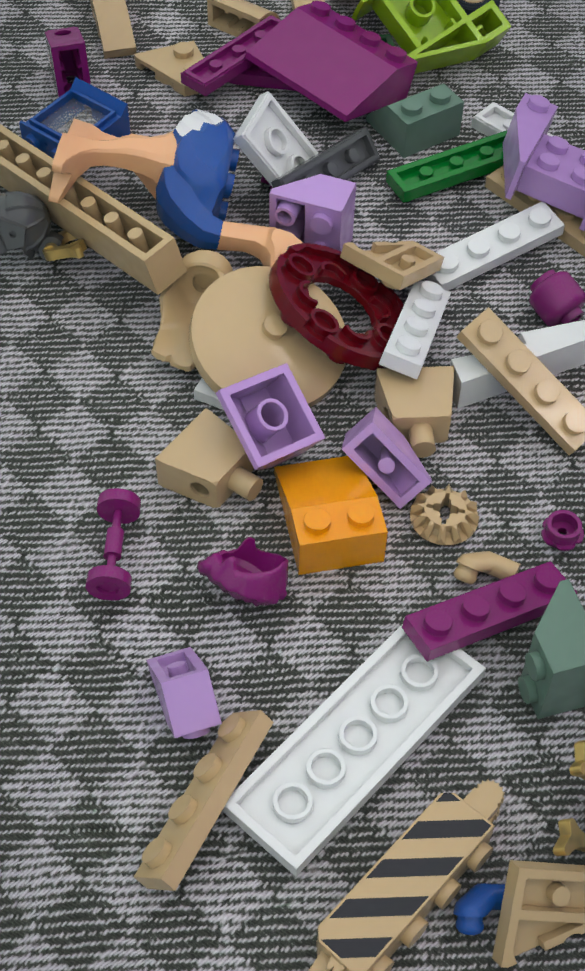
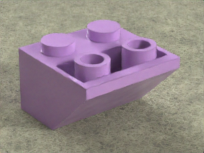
(315, 210)

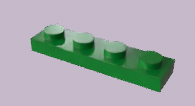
(447, 168)

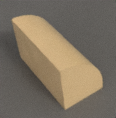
(235, 15)

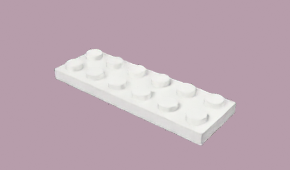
(349, 748)

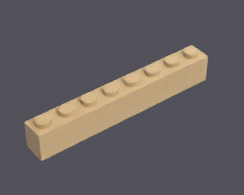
(95, 216)

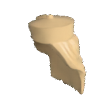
(179, 303)

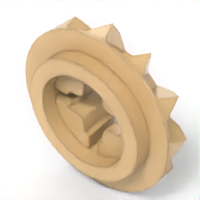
(427, 521)

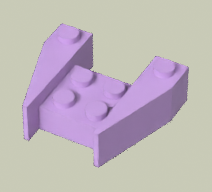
(543, 164)

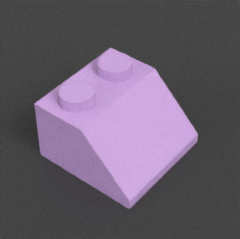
(270, 417)

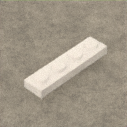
(497, 245)
(415, 328)

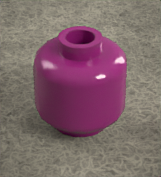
(557, 298)

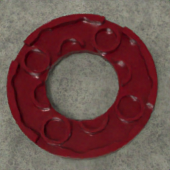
(314, 263)

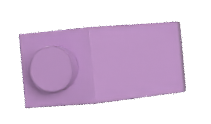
(386, 457)
(185, 693)

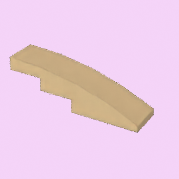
(113, 27)

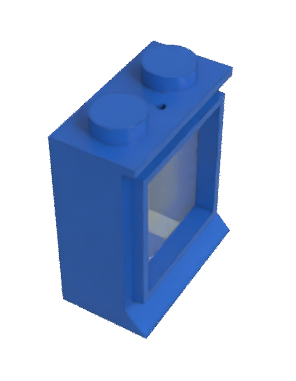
(82, 103)

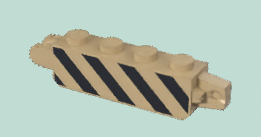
(409, 882)

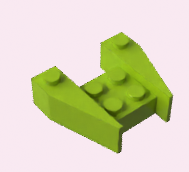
(438, 30)

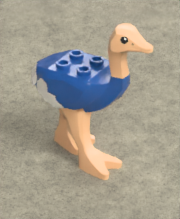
(184, 175)

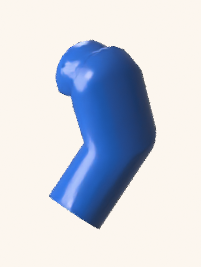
(477, 904)

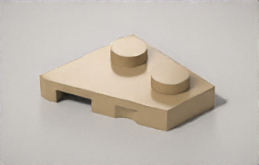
(169, 63)
(394, 263)

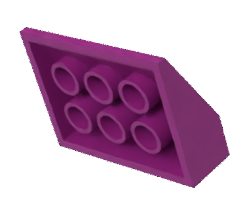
(334, 61)

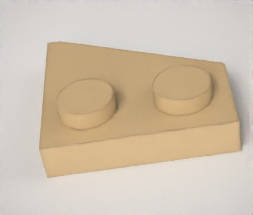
(539, 908)

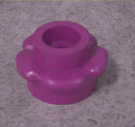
(565, 522)

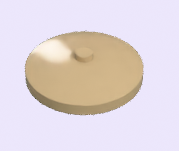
(241, 334)

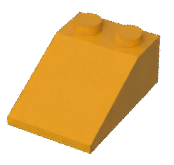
(331, 515)

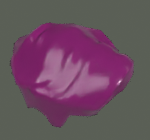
(248, 573)

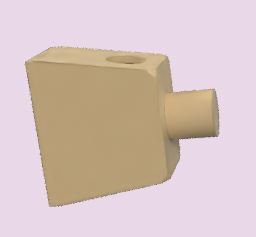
(417, 407)
(207, 463)

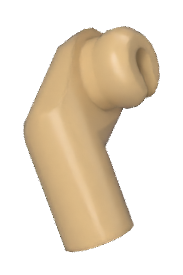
(486, 562)

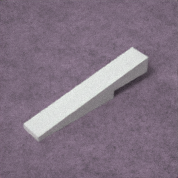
(555, 346)

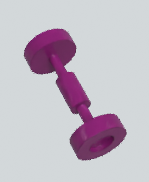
(108, 580)

